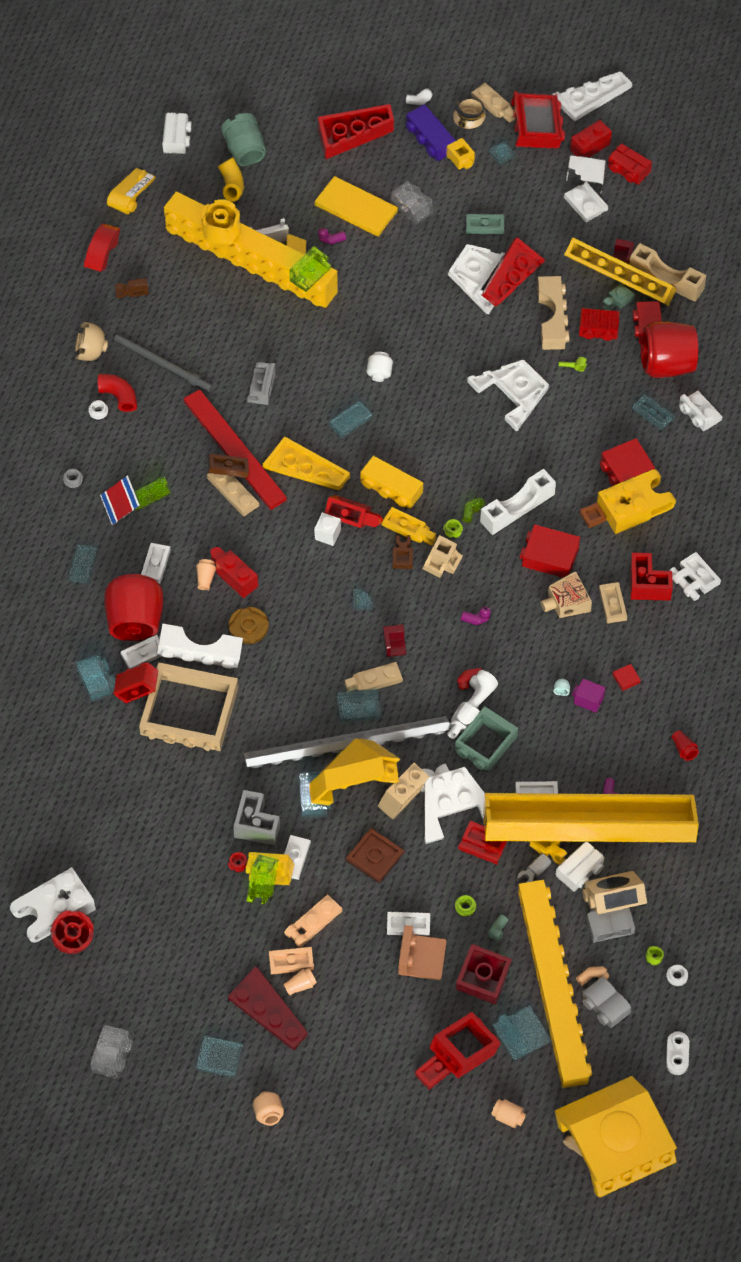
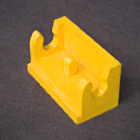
(284, 869)

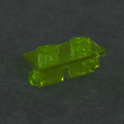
(152, 492)

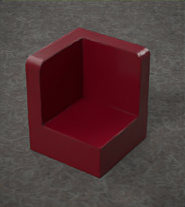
(623, 250)
(394, 640)

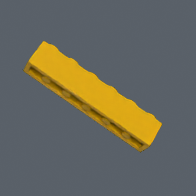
(620, 271)

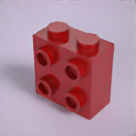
(625, 462)

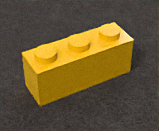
(391, 482)

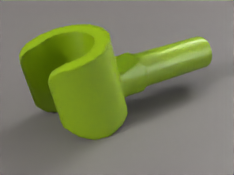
(579, 365)

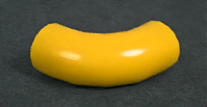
(233, 180)

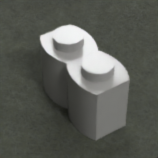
(610, 924)
(606, 1002)

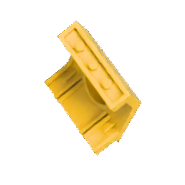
(618, 1135)

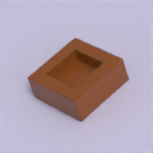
(593, 515)

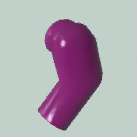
(329, 238)

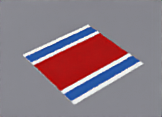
(119, 500)

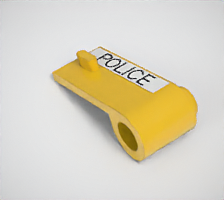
(125, 193)

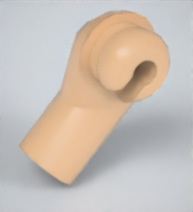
(592, 972)

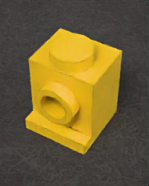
(460, 154)

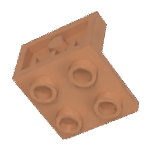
(421, 955)

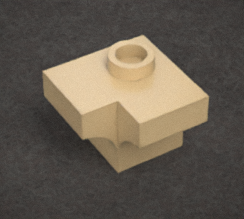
(442, 557)

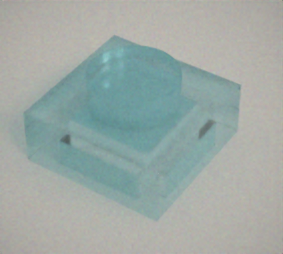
(501, 153)

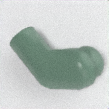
(495, 931)

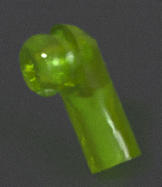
(472, 507)

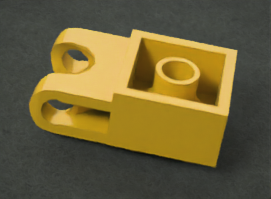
(634, 501)

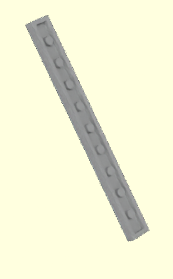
(338, 743)

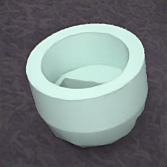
(561, 687)

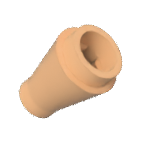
(205, 573)
(301, 981)

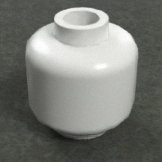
(379, 366)

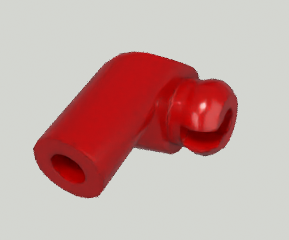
(465, 677)

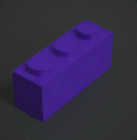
(429, 132)

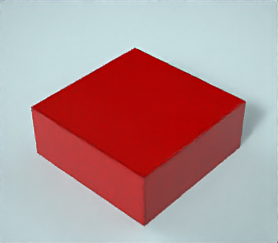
(626, 677)

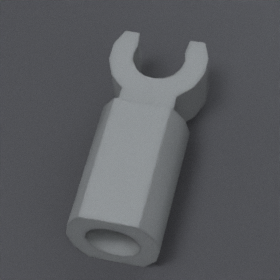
(535, 868)

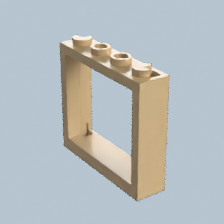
(198, 679)

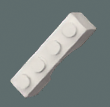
(502, 513)
(176, 644)

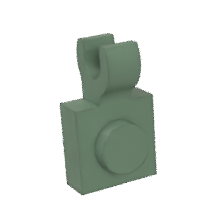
(618, 297)

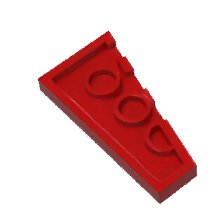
(512, 271)

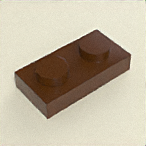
(228, 465)

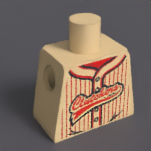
(567, 597)

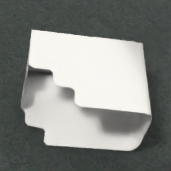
(588, 168)

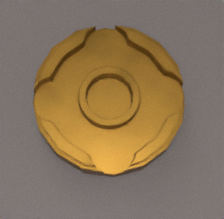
(242, 626)

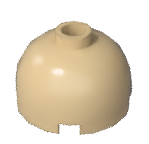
(92, 340)

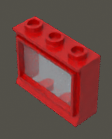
(537, 120)

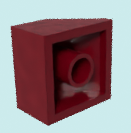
(483, 974)

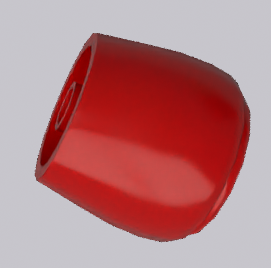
(669, 349)
(133, 607)

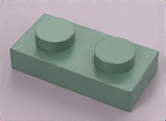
(484, 223)

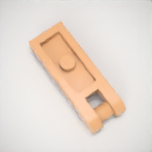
(313, 921)

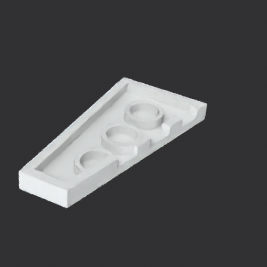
(590, 96)

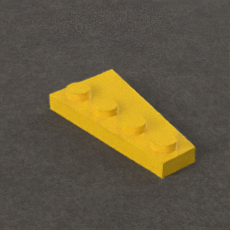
(304, 464)

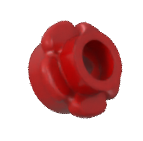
(234, 858)

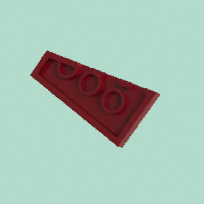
(266, 1007)

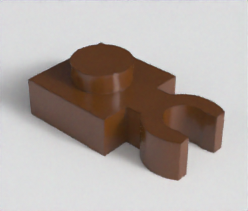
(134, 288)
(402, 554)

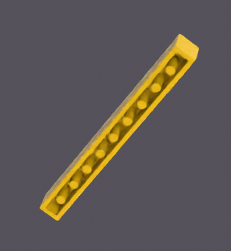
(553, 984)

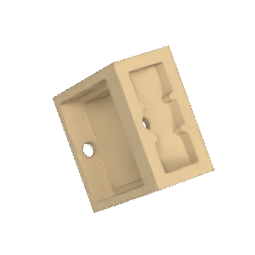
(404, 791)

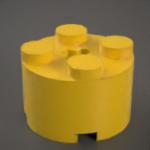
(221, 222)

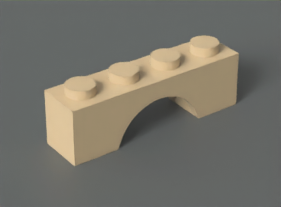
(688, 283)
(551, 294)

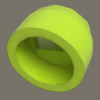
(654, 950)

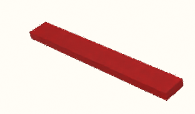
(234, 447)

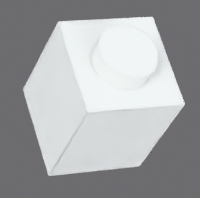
(327, 529)

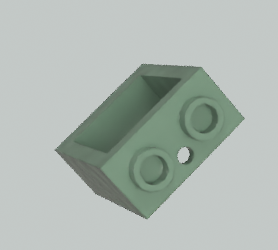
(495, 723)

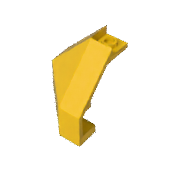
(355, 764)

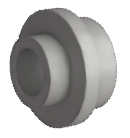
(72, 473)

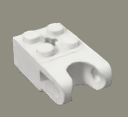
(49, 901)

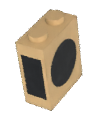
(614, 892)

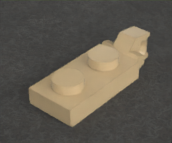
(493, 102)
(375, 678)

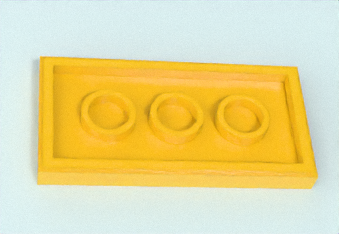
(356, 206)

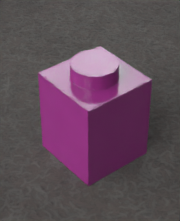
(588, 695)

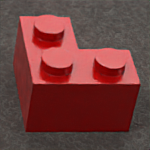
(647, 583)

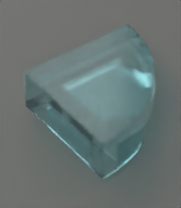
(361, 600)

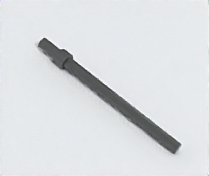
(193, 379)

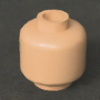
(268, 1108)

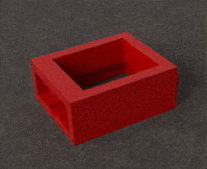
(450, 1054)

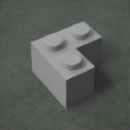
(252, 823)

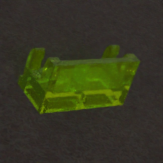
(309, 269)
(262, 879)

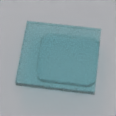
(219, 1056)

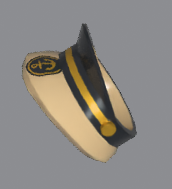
(469, 113)

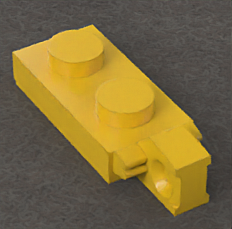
(408, 526)

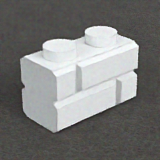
(175, 133)
(580, 866)

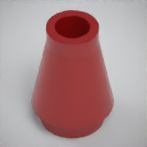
(686, 747)

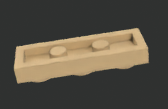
(234, 492)

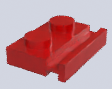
(474, 843)

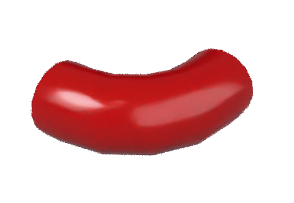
(120, 389)

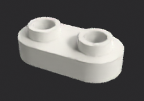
(677, 1052)

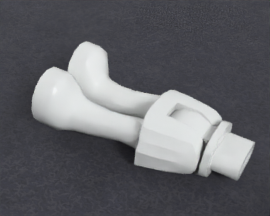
(483, 685)

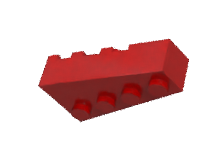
(353, 128)

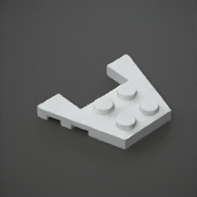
(473, 271)
(519, 383)
(447, 795)

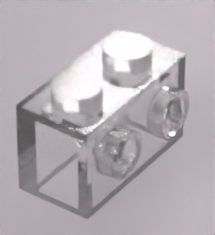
(412, 202)
(110, 1051)

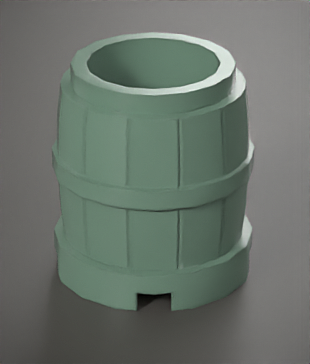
(244, 139)

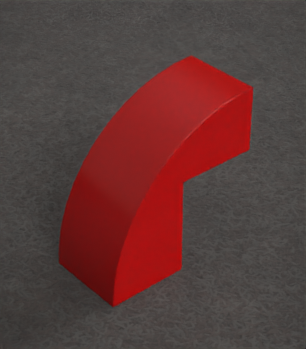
(102, 242)

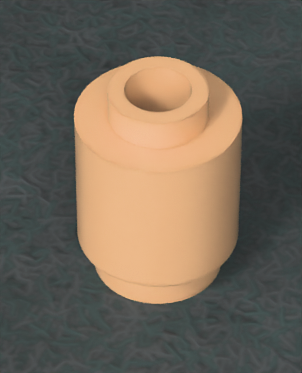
(508, 1113)

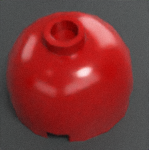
(72, 932)

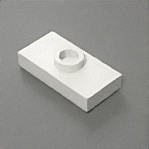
(297, 850)

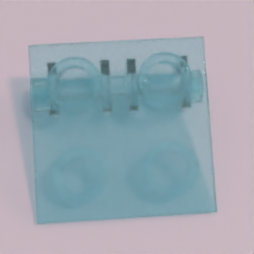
(521, 1032)

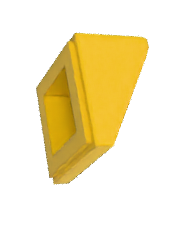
(296, 243)

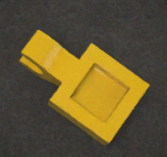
(550, 848)

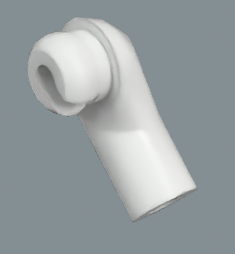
(420, 99)

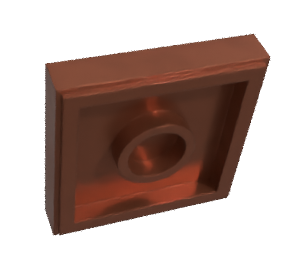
(375, 855)

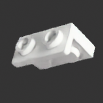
(700, 410)

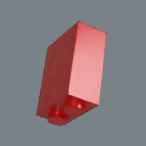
(550, 551)

